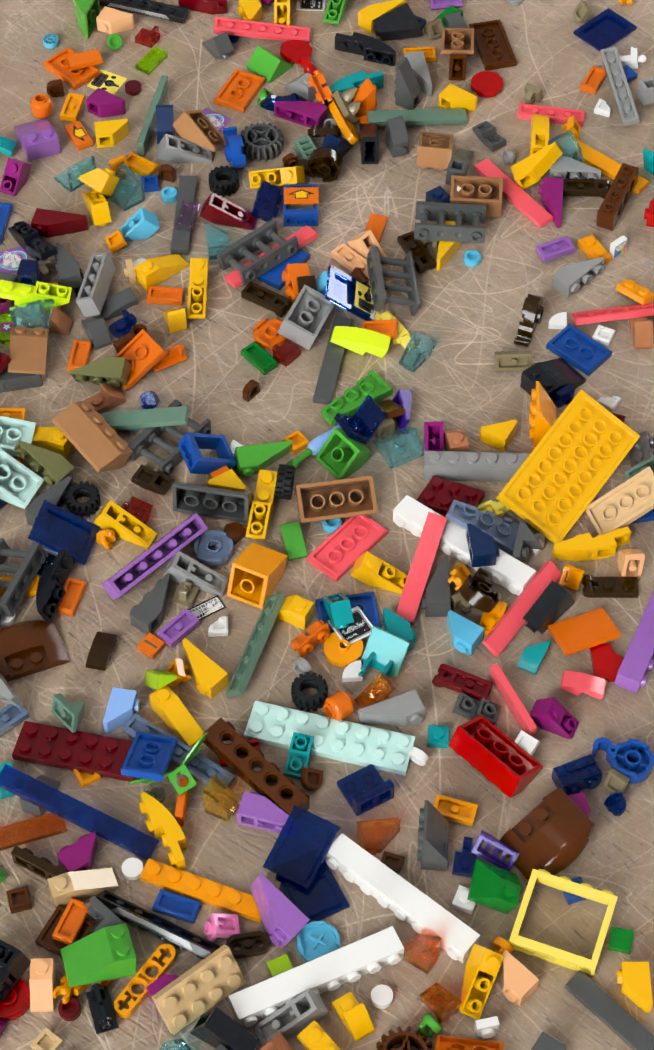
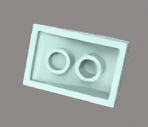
(14, 430)
(17, 481)

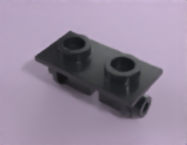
(101, 1009)

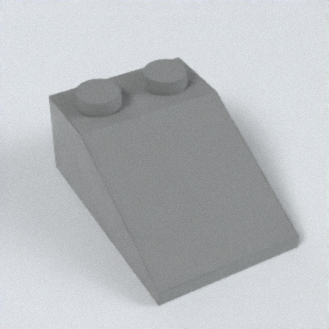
(306, 317)

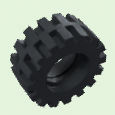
(224, 188)
(284, 481)
(82, 490)
(311, 681)

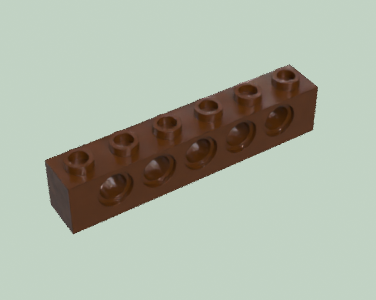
(223, 731)

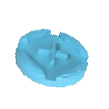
(317, 940)

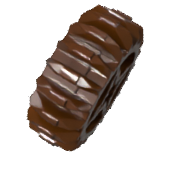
(405, 1038)

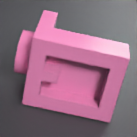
(221, 926)

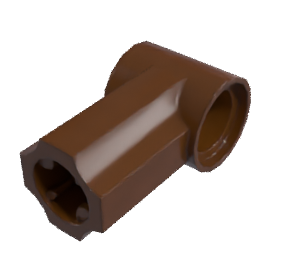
(120, 343)

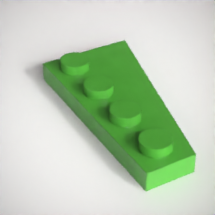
(353, 398)

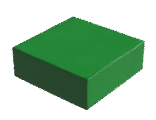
(620, 940)

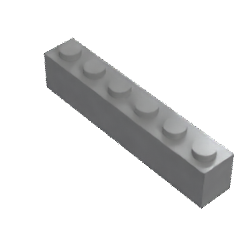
(472, 465)

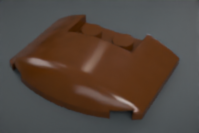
(30, 648)
(549, 835)

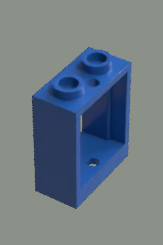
(300, 217)
(196, 463)

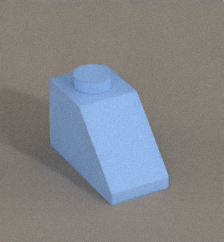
(120, 708)

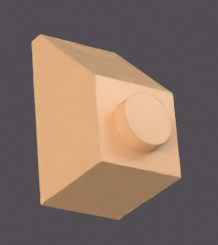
(114, 21)
(362, 243)
(630, 563)
(517, 980)
(42, 984)

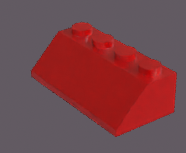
(495, 755)

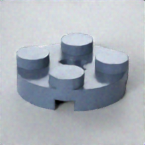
(213, 557)

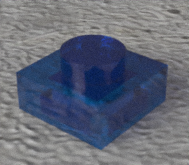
(564, 396)

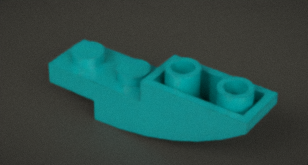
(356, 80)

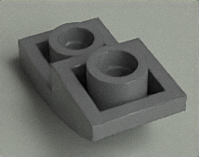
(472, 708)

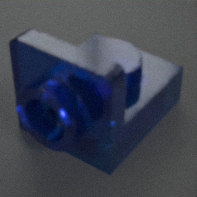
(123, 325)

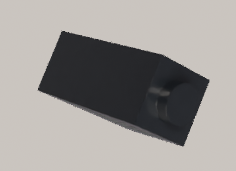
(397, 24)
(369, 143)
(548, 608)
(217, 1028)

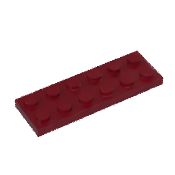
(70, 751)

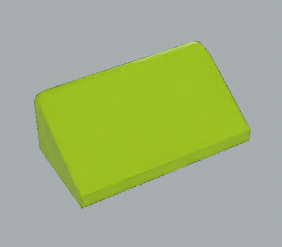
(158, 678)

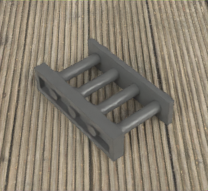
(450, 212)
(251, 242)
(379, 286)
(151, 436)
(23, 573)

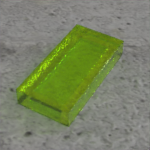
(151, 60)

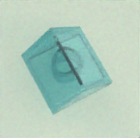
(568, 145)
(70, 176)
(129, 189)
(32, 314)
(400, 446)

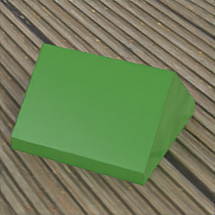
(267, 64)

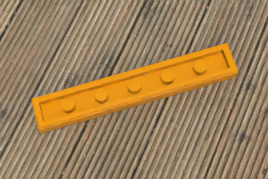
(606, 165)

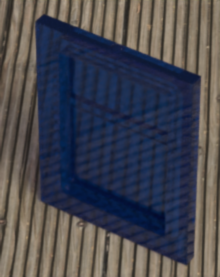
(604, 30)
(341, 291)
(64, 530)
(301, 847)
(321, 899)

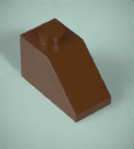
(457, 66)

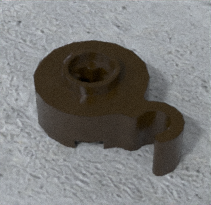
(323, 163)
(532, 315)
(478, 591)

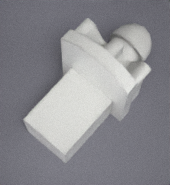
(633, 59)

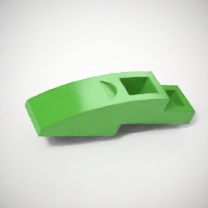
(335, 11)

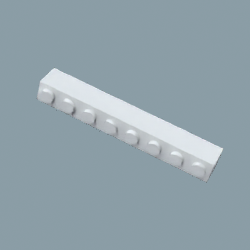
(507, 571)
(401, 897)
(317, 976)

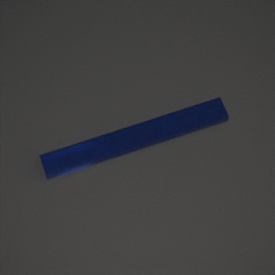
(77, 812)

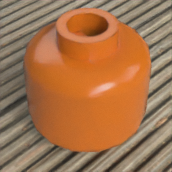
(41, 106)
(339, 705)

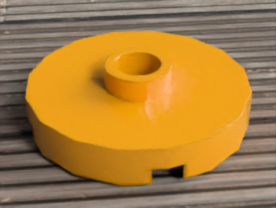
(342, 656)

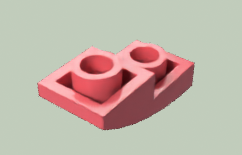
(581, 682)

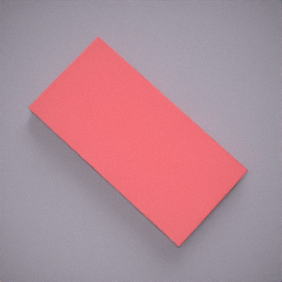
(346, 545)

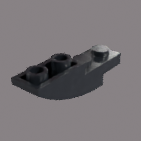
(369, 47)
(31, 241)
(50, 585)

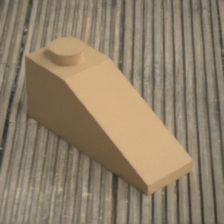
(81, 885)

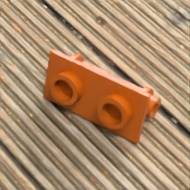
(316, 82)
(173, 356)
(317, 632)

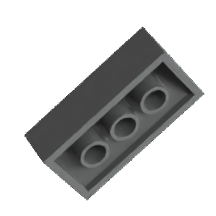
(211, 501)

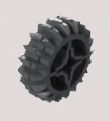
(262, 141)

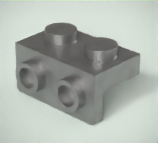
(642, 449)

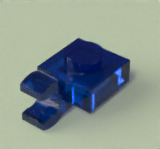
(464, 860)

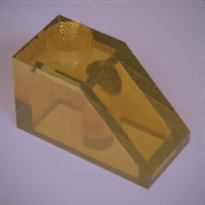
(219, 799)

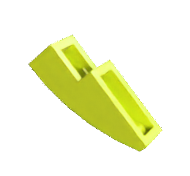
(361, 340)

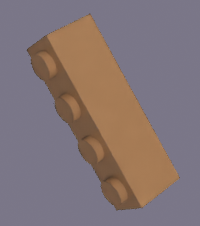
(93, 436)
(336, 499)

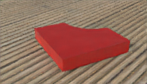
(605, 662)

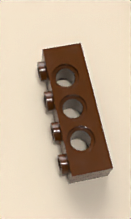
(617, 197)

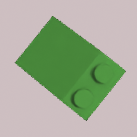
(100, 956)

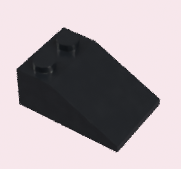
(552, 376)

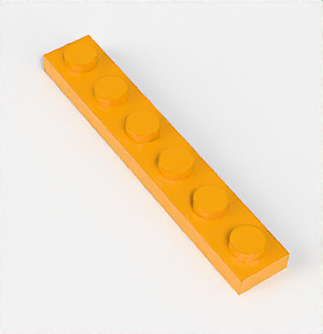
(200, 889)

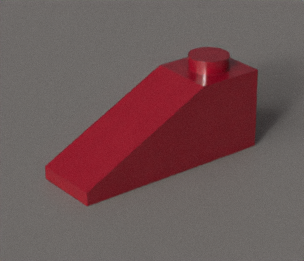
(206, 6)
(226, 213)
(58, 223)

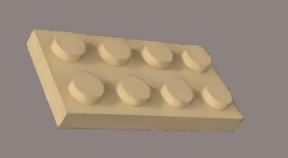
(623, 503)
(198, 989)

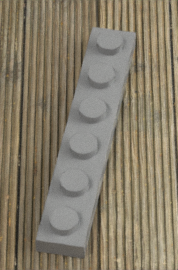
(619, 86)

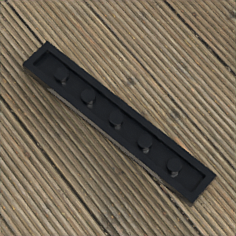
(149, 8)
(161, 927)

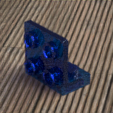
(364, 421)
(365, 789)

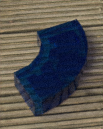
(268, 102)

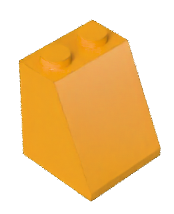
(256, 574)

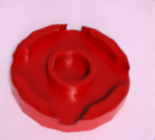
(295, 50)
(487, 84)
(16, 1002)

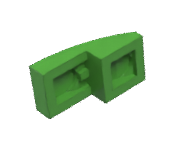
(293, 540)

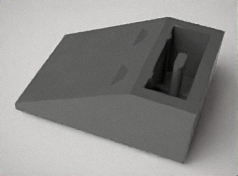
(432, 839)

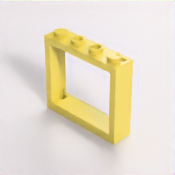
(553, 954)

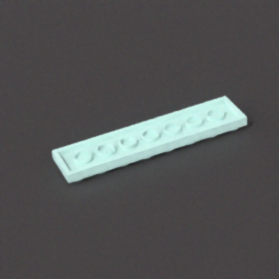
(332, 738)

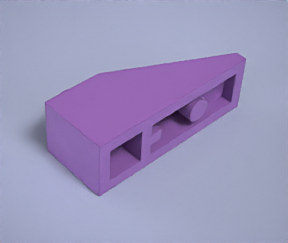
(260, 813)

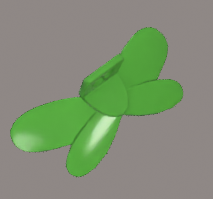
(172, 775)

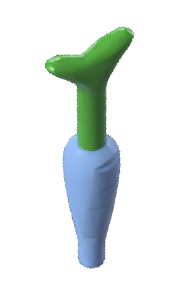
(312, 448)

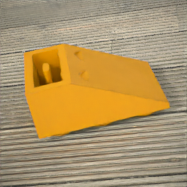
(542, 414)

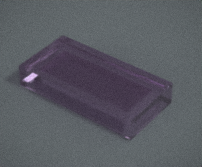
(187, 216)

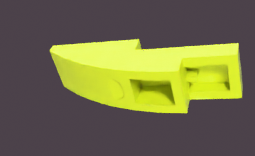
(26, 293)

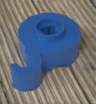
(234, 148)
(621, 754)

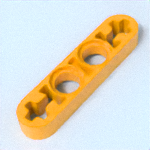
(345, 125)
(143, 979)

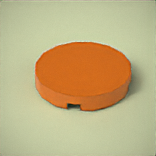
(266, 333)

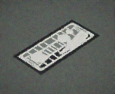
(207, 607)

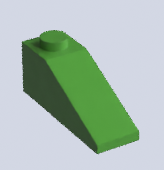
(259, 456)

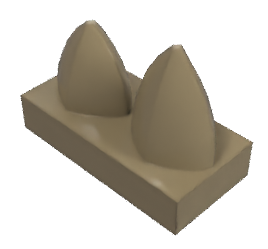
(348, 109)
(513, 360)

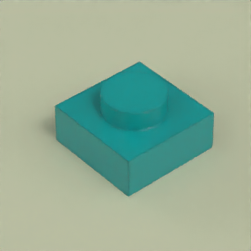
(438, 736)

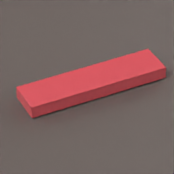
(555, 114)
(512, 700)

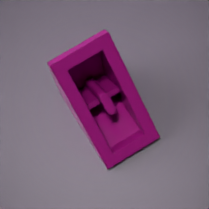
(433, 436)

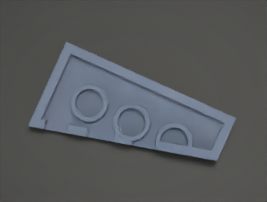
(501, 529)

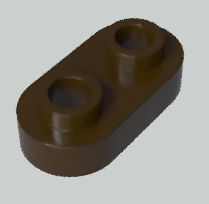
(317, 131)
(247, 943)

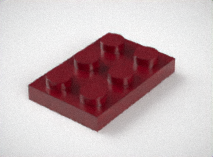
(441, 493)

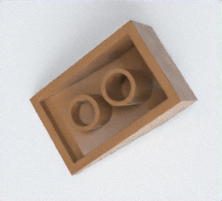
(457, 41)
(198, 129)
(434, 150)
(478, 192)
(28, 350)

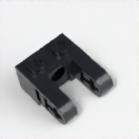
(12, 967)

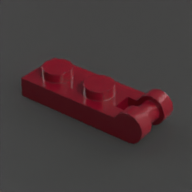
(462, 682)

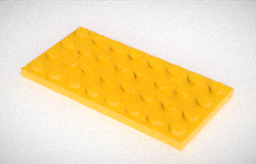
(568, 467)

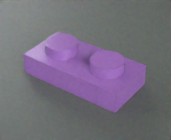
(555, 249)
(178, 628)

